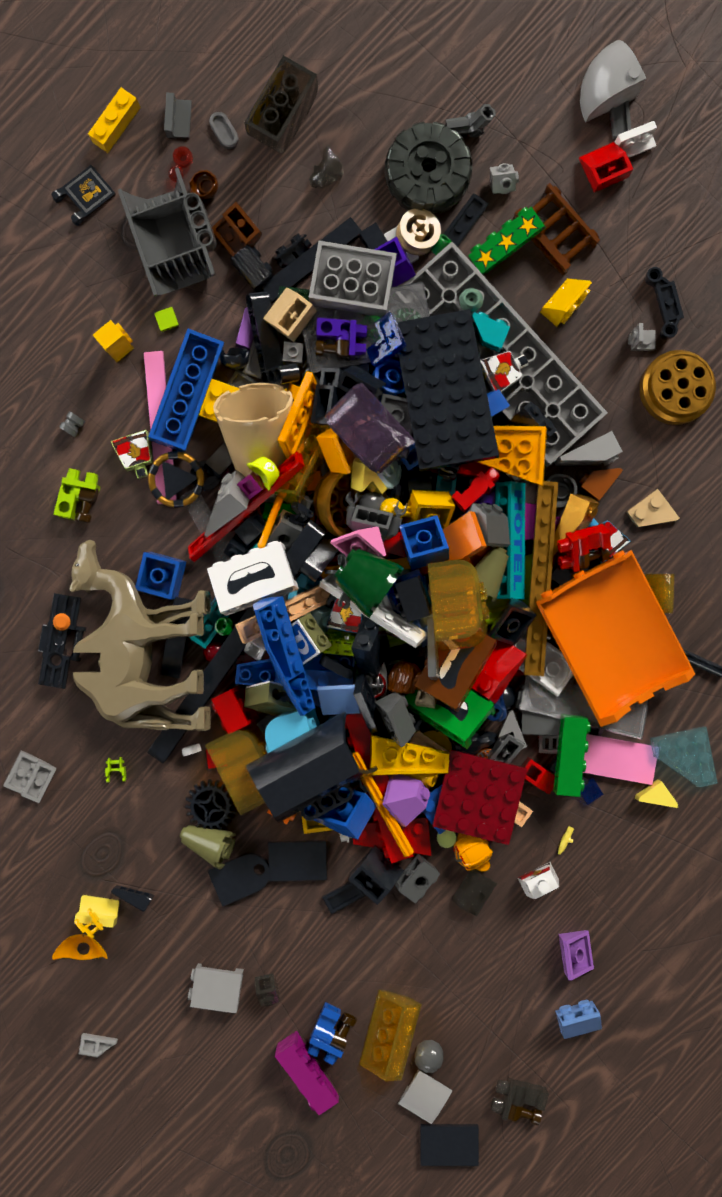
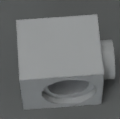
(293, 353)

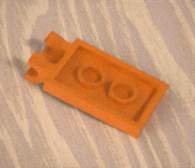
(463, 538)

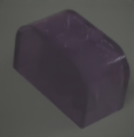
(368, 429)

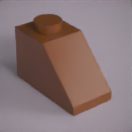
(598, 482)

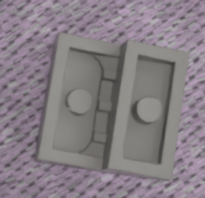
(29, 776)
(425, 1096)

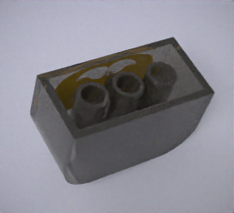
(282, 105)

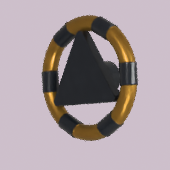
(176, 479)

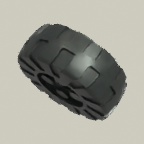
(431, 148)

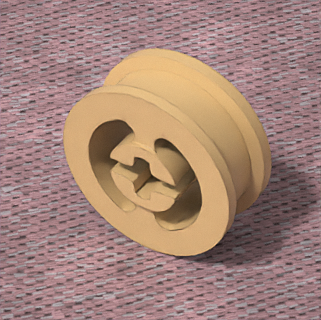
(424, 223)

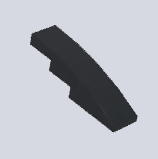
(175, 648)

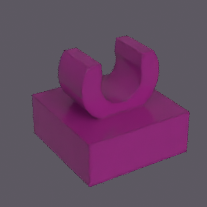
(251, 485)

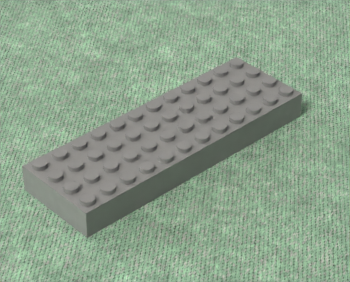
(543, 381)

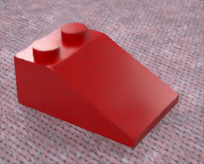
(499, 671)

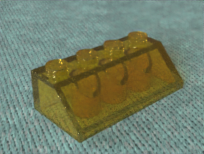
(312, 456)
(390, 1035)

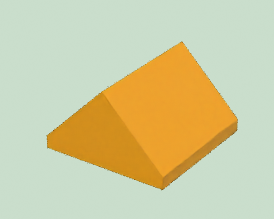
(336, 452)

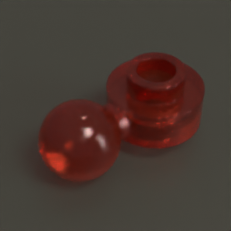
(177, 154)

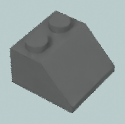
(492, 524)
(396, 718)

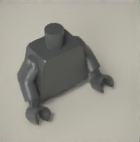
(364, 517)

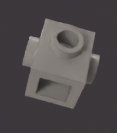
(503, 178)

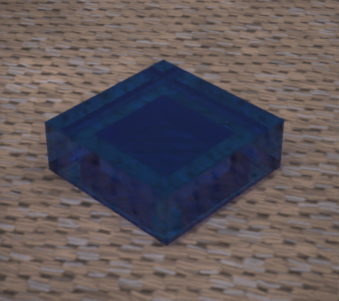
(591, 791)

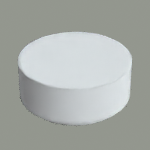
(191, 749)

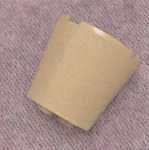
(252, 422)

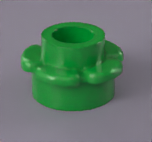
(220, 626)

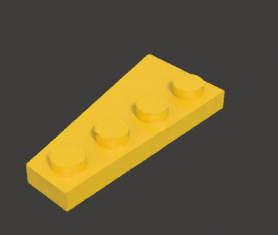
(408, 759)

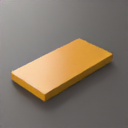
(298, 416)

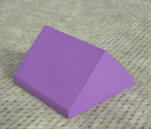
(576, 953)

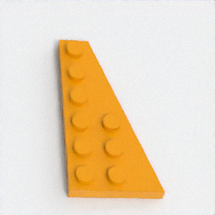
(520, 452)

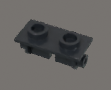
(297, 245)

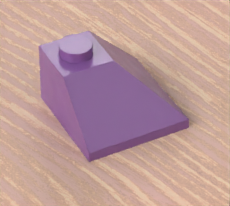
(405, 798)

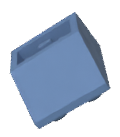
(578, 1019)

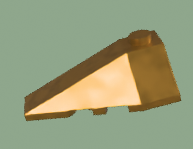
(576, 516)

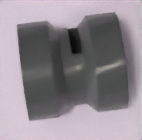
(72, 424)

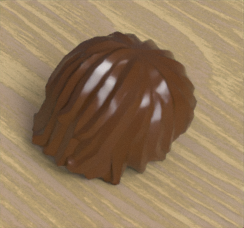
(402, 677)

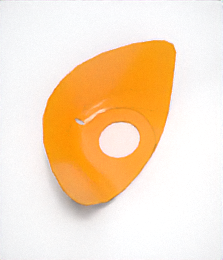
(69, 949)

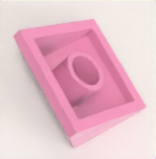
(364, 539)

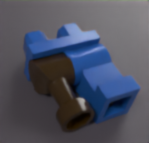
(326, 1037)

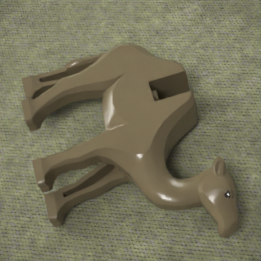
(126, 651)

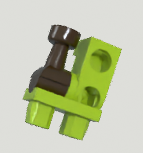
(73, 491)

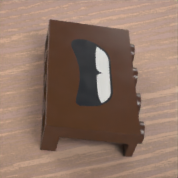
(456, 673)

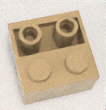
(290, 314)

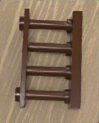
(549, 247)

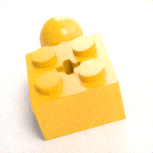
(424, 505)

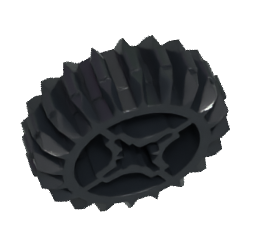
(203, 804)

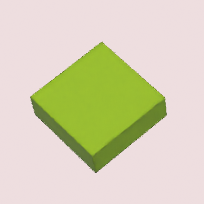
(166, 319)

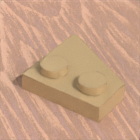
(652, 510)

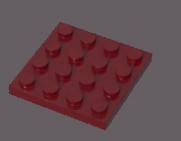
(479, 797)

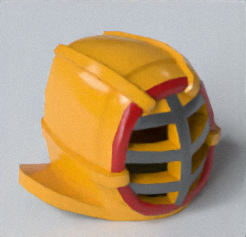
(472, 852)

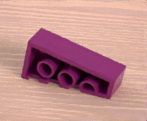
(306, 1073)

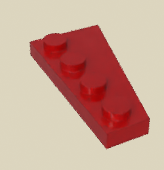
(416, 831)

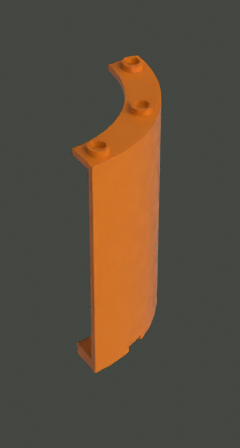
(615, 636)

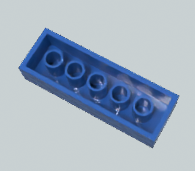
(186, 391)

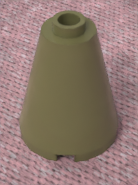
(491, 570)
(209, 844)

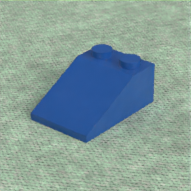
(349, 817)

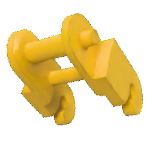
(84, 928)

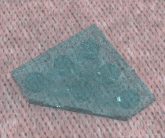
(687, 754)

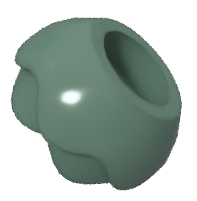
(473, 305)

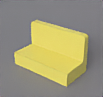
(104, 908)

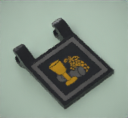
(87, 192)

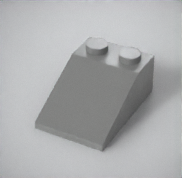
(599, 451)
(228, 504)

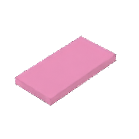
(620, 759)

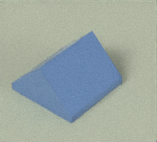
(337, 699)

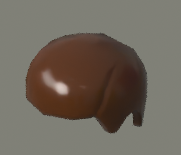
(204, 184)

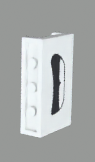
(251, 578)

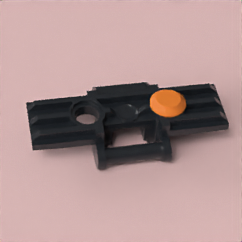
(53, 640)

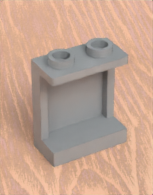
(215, 989)

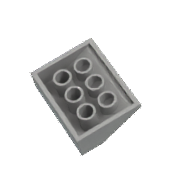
(352, 279)

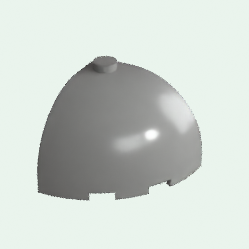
(610, 80)

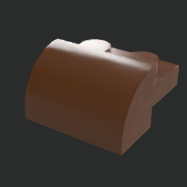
(236, 229)

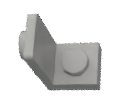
(641, 339)

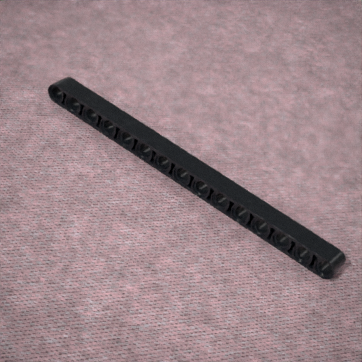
(232, 649)

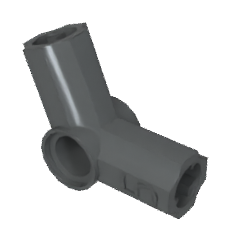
(473, 122)

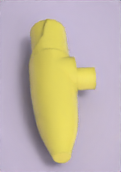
(565, 839)

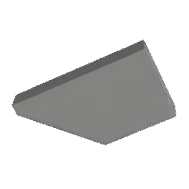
(95, 1045)

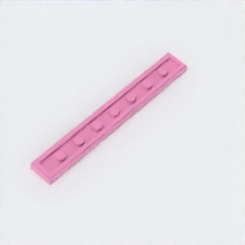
(155, 390)

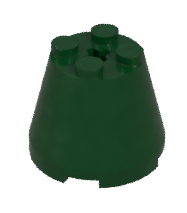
(367, 579)

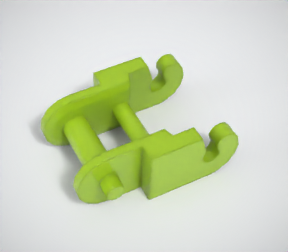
(122, 769)

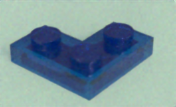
(390, 342)

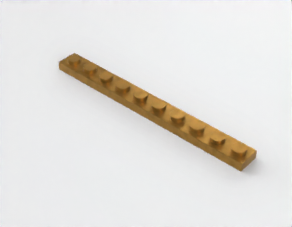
(540, 576)

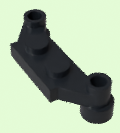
(667, 301)

